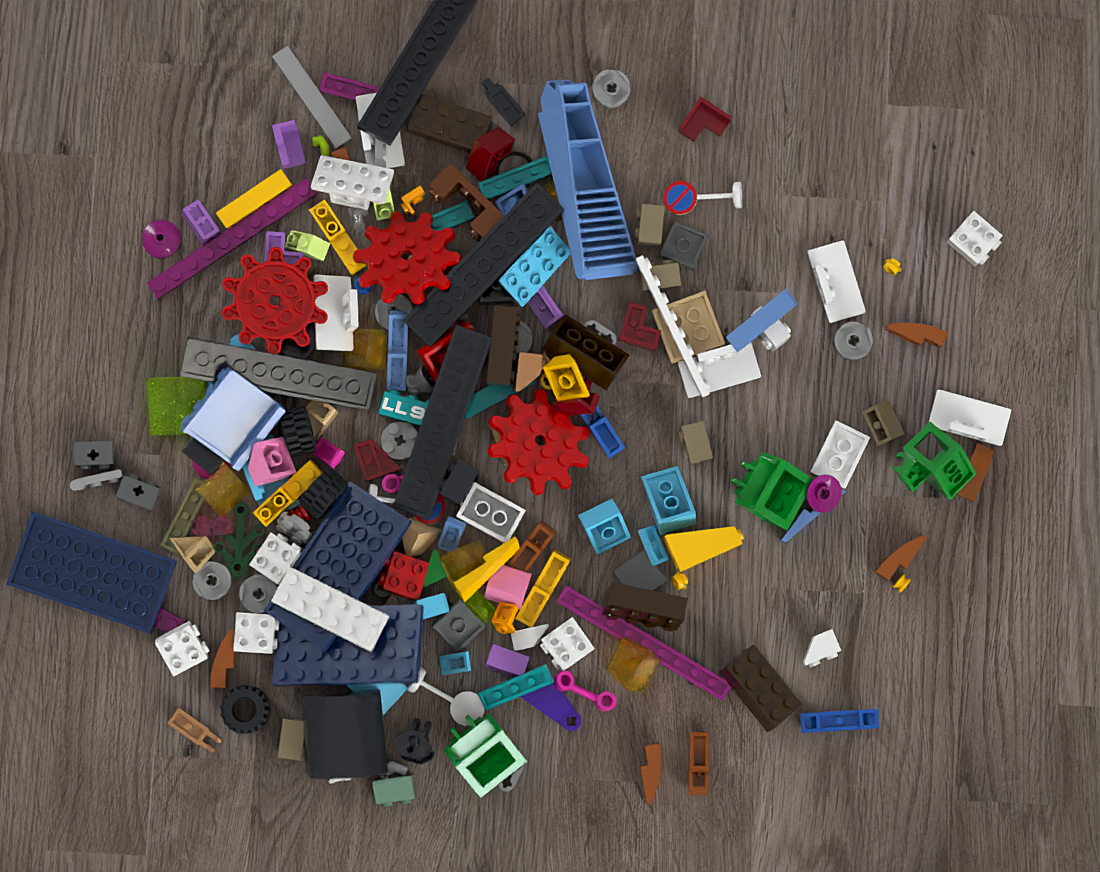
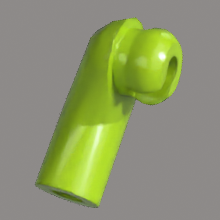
(324, 146)

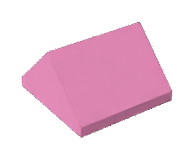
(508, 585)

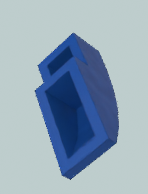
(603, 432)

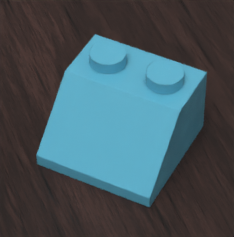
(604, 526)

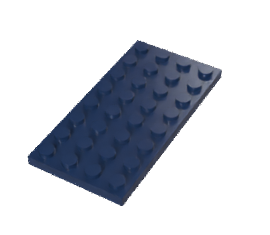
(345, 554)
(92, 572)
(391, 661)

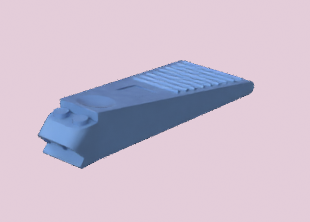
(584, 183)

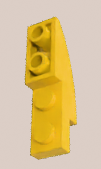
(336, 235)
(287, 494)

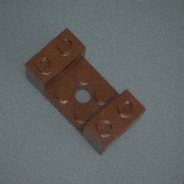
(452, 180)

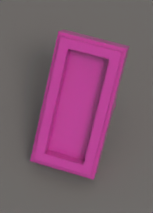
(328, 452)

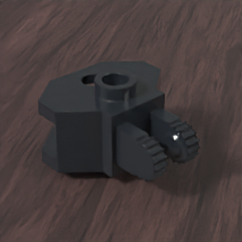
(414, 745)

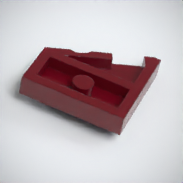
(374, 460)

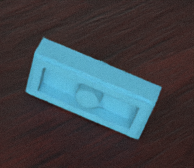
(653, 545)

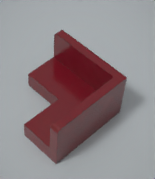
(704, 115)
(488, 151)
(635, 333)
(579, 405)

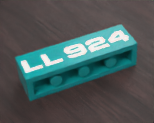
(403, 408)

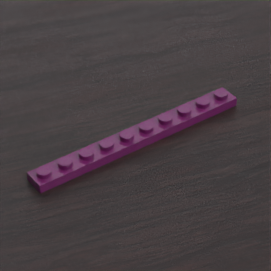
(231, 238)
(668, 657)

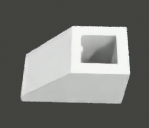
(821, 646)

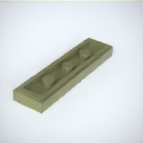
(187, 511)

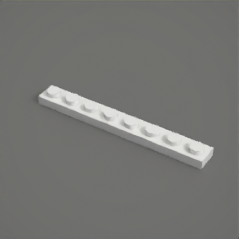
(677, 333)

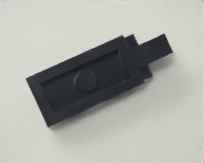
(503, 102)

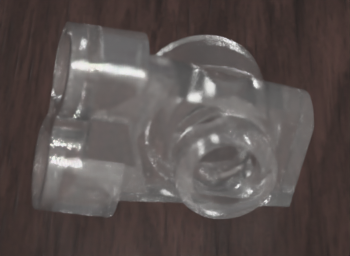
(357, 217)

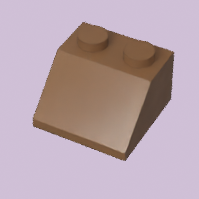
(527, 368)

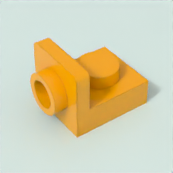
(414, 197)
(504, 617)

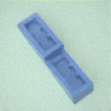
(761, 320)
(397, 351)
(800, 522)

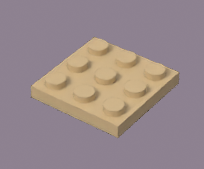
(697, 322)

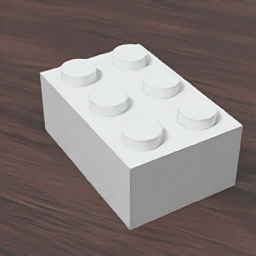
(490, 513)

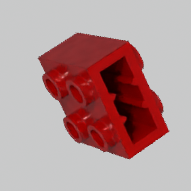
(403, 576)

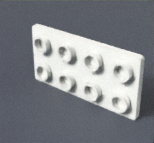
(394, 153)
(352, 182)
(836, 281)
(342, 312)
(722, 368)
(969, 417)

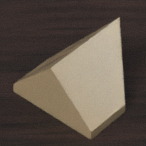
(320, 416)
(419, 537)
(194, 550)

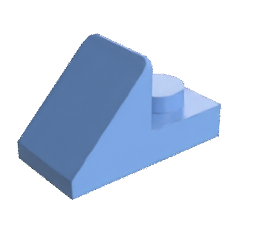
(509, 200)
(451, 534)

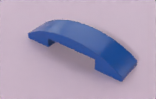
(839, 720)

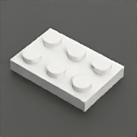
(840, 453)

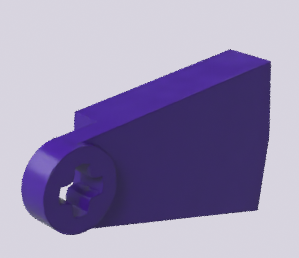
(554, 705)

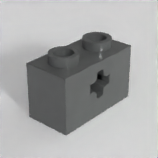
(83, 450)
(147, 499)

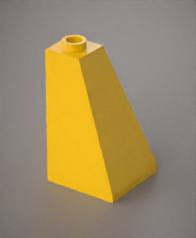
(698, 546)

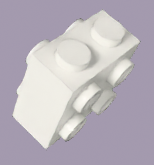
(975, 239)
(775, 334)
(276, 557)
(255, 633)
(566, 644)
(182, 648)

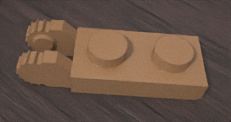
(192, 729)

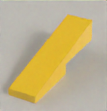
(254, 199)
(493, 561)
(543, 588)

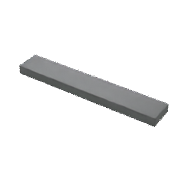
(312, 97)

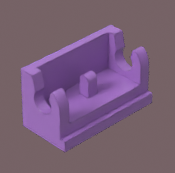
(200, 222)
(545, 308)
(506, 661)

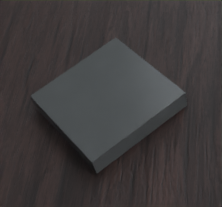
(683, 245)
(640, 572)
(458, 625)

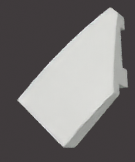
(528, 637)

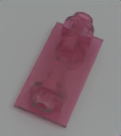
(204, 526)

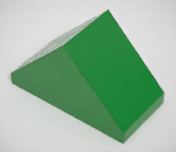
(435, 570)

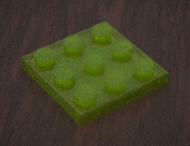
(171, 401)

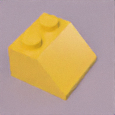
(565, 378)

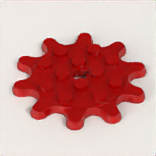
(411, 275)
(278, 280)
(522, 452)

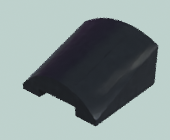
(344, 735)

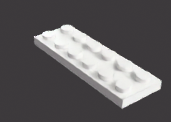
(330, 609)

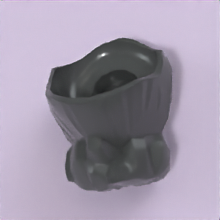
(420, 382)

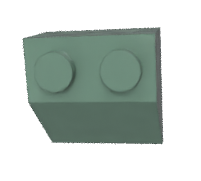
(394, 790)

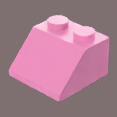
(270, 462)

